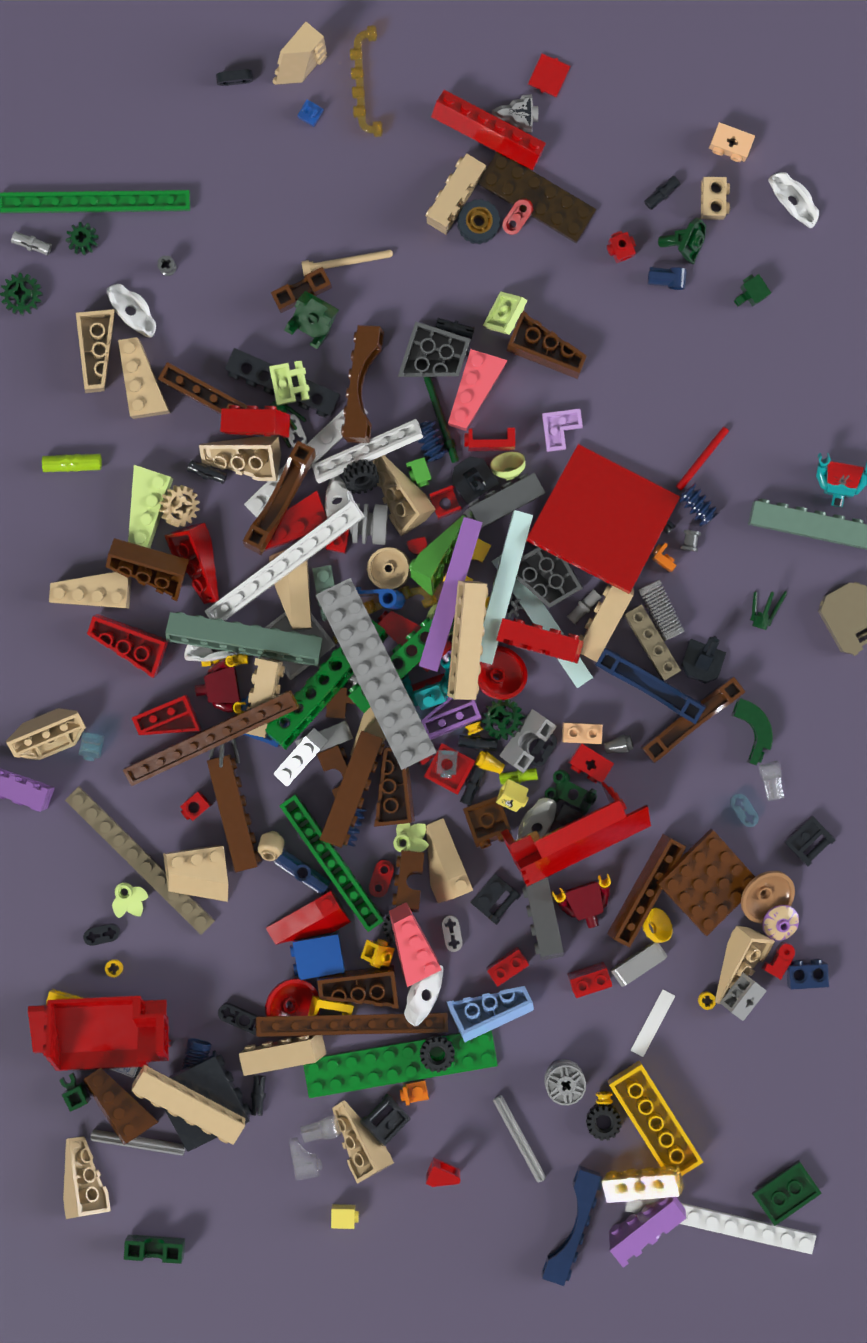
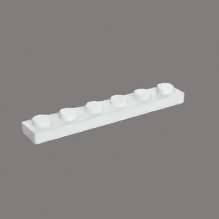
(377, 447)

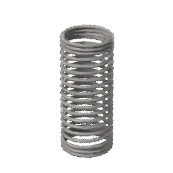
(661, 605)

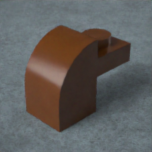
(337, 706)

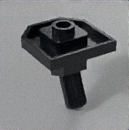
(473, 478)
(703, 660)

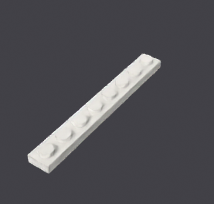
(321, 443)

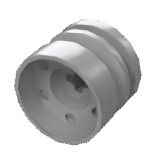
(372, 525)
(565, 1071)

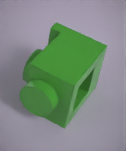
(419, 472)

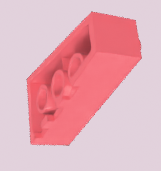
(477, 381)
(414, 950)

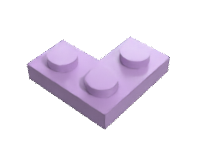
(556, 423)

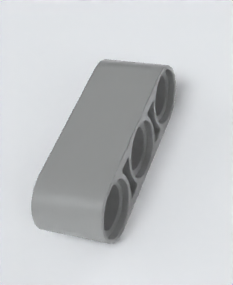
(335, 735)
(638, 963)

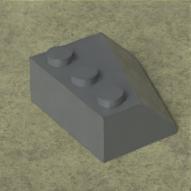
(433, 353)
(547, 577)

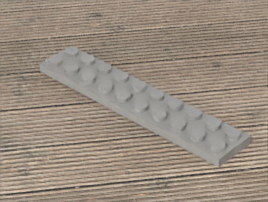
(376, 673)

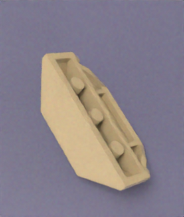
(46, 734)

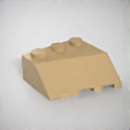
(300, 56)
(198, 872)

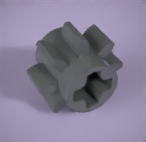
(516, 607)

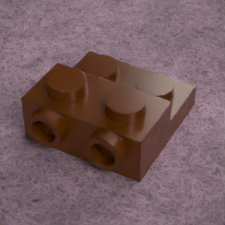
(486, 822)

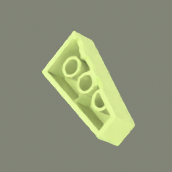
(145, 505)

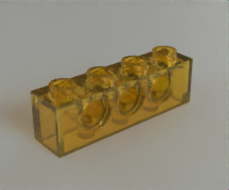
(635, 1190)

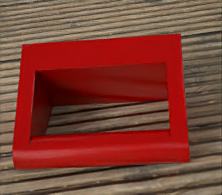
(442, 1174)

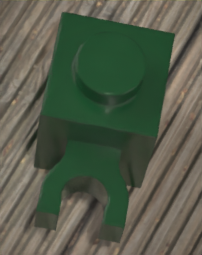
(753, 290)
(75, 1095)

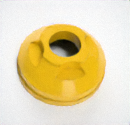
(661, 926)

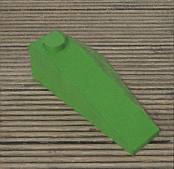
(430, 562)

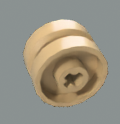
(400, 568)

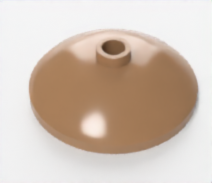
(765, 892)

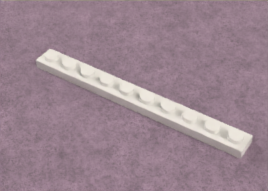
(286, 562)
(738, 1226)

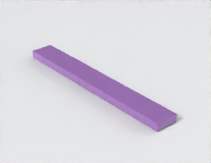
(446, 605)

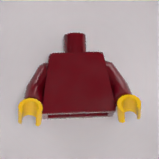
(222, 686)
(585, 900)

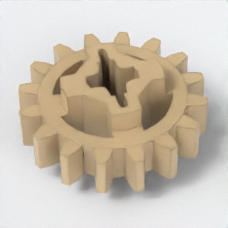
(177, 504)

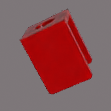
(448, 493)

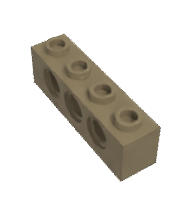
(652, 642)

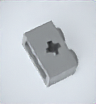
(743, 996)

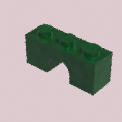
(166, 1248)

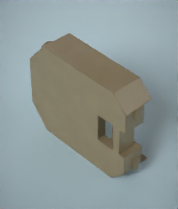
(845, 615)

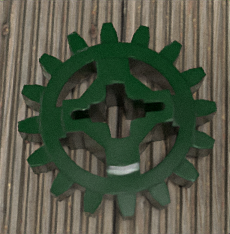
(21, 286)
(496, 714)

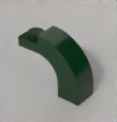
(761, 727)

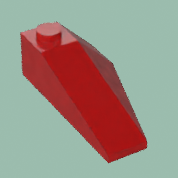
(196, 546)
(313, 919)

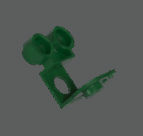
(585, 797)

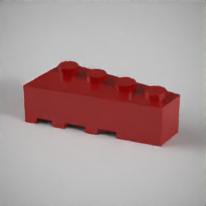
(298, 521)
(541, 641)
(133, 644)

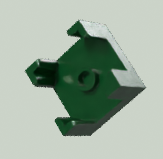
(313, 318)

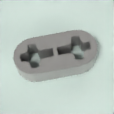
(299, 431)
(447, 934)

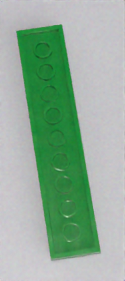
(394, 1064)

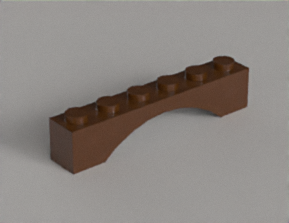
(368, 346)
(286, 488)
(681, 727)

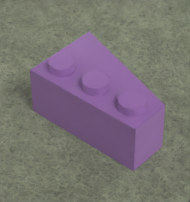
(450, 717)

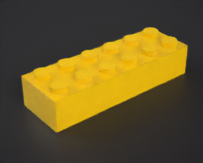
(654, 1119)

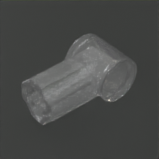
(771, 774)
(325, 1128)

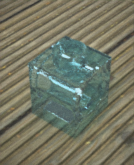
(91, 746)
(447, 754)

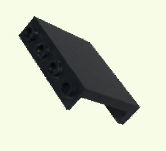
(214, 1083)

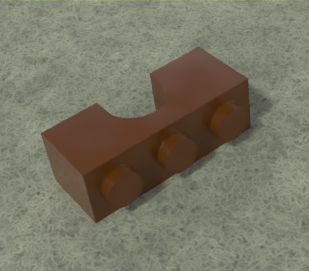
(314, 283)
(334, 759)
(410, 864)

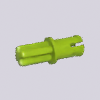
(518, 776)

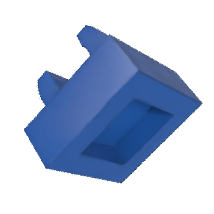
(310, 113)

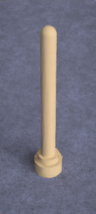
(309, 267)

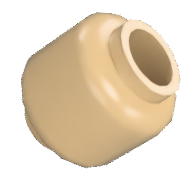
(271, 845)

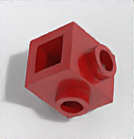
(621, 253)

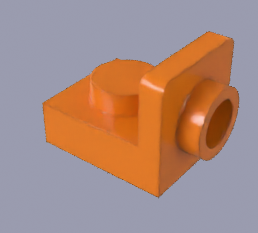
(663, 560)
(414, 1092)

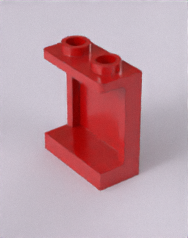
(491, 444)
(589, 980)

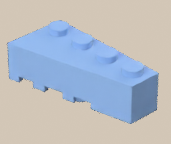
(489, 1011)

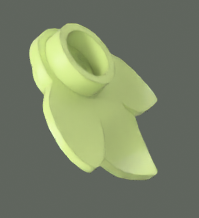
(412, 835)
(129, 902)

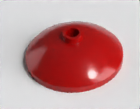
(510, 672)
(294, 990)

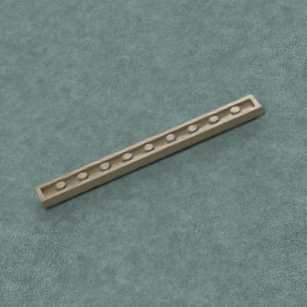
(138, 859)

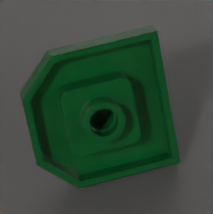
(688, 240)

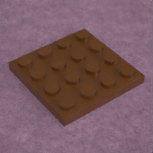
(707, 882)

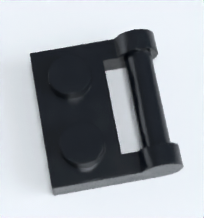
(805, 836)
(490, 894)
(390, 1124)

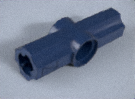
(313, 879)

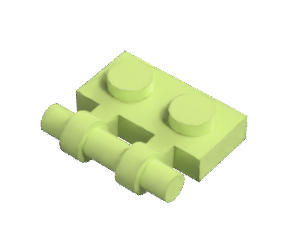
(283, 384)

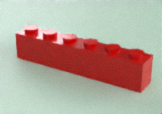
(488, 129)

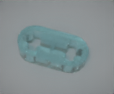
(747, 807)

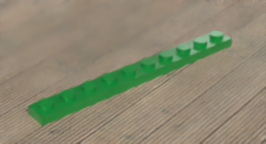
(94, 201)

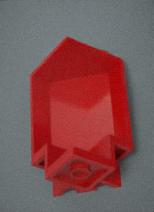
(565, 846)
(100, 1032)

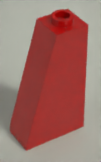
(399, 628)

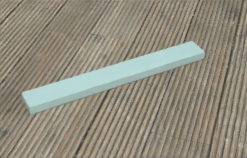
(504, 582)
(540, 615)

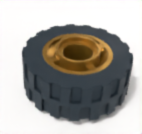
(482, 210)

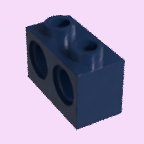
(807, 980)

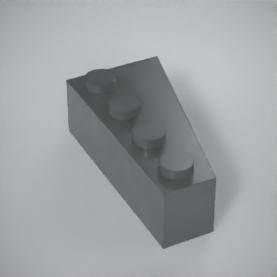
(505, 501)
(544, 920)

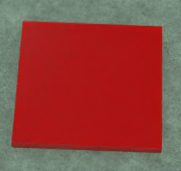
(603, 518)

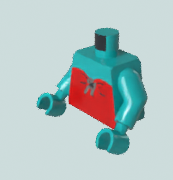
(840, 479)
(430, 691)

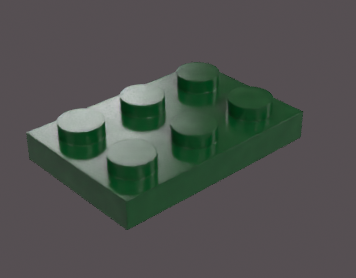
(786, 1193)

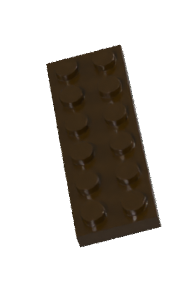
(550, 202)

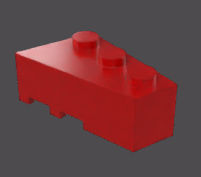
(254, 421)
(168, 718)

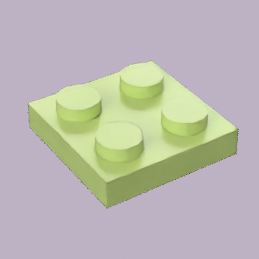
(505, 313)

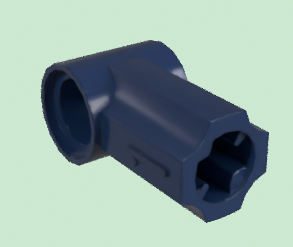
(672, 278)

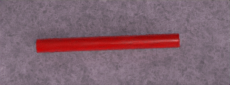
(702, 458)

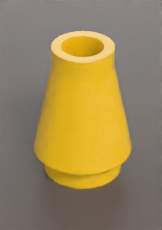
(489, 762)

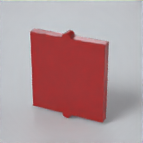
(549, 75)

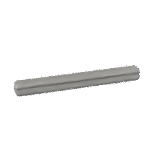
(519, 1138)
(139, 1142)

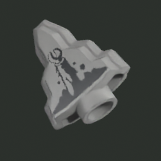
(519, 113)

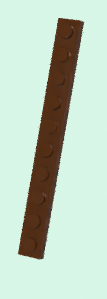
(211, 738)
(348, 1025)

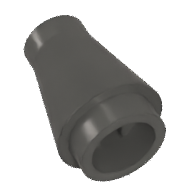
(619, 745)

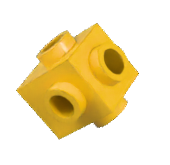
(377, 953)

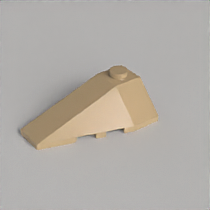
(446, 869)
(82, 1185)

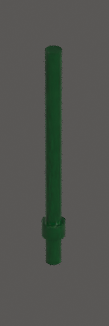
(449, 442)

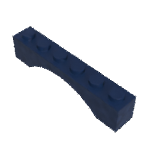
(651, 685)
(559, 1262)

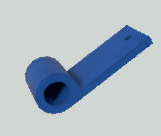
(387, 597)

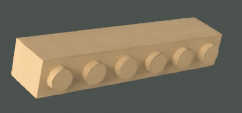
(467, 640)
(188, 1104)

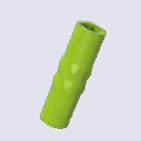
(70, 463)

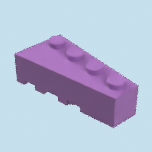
(25, 790)
(645, 1228)

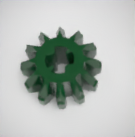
(77, 234)

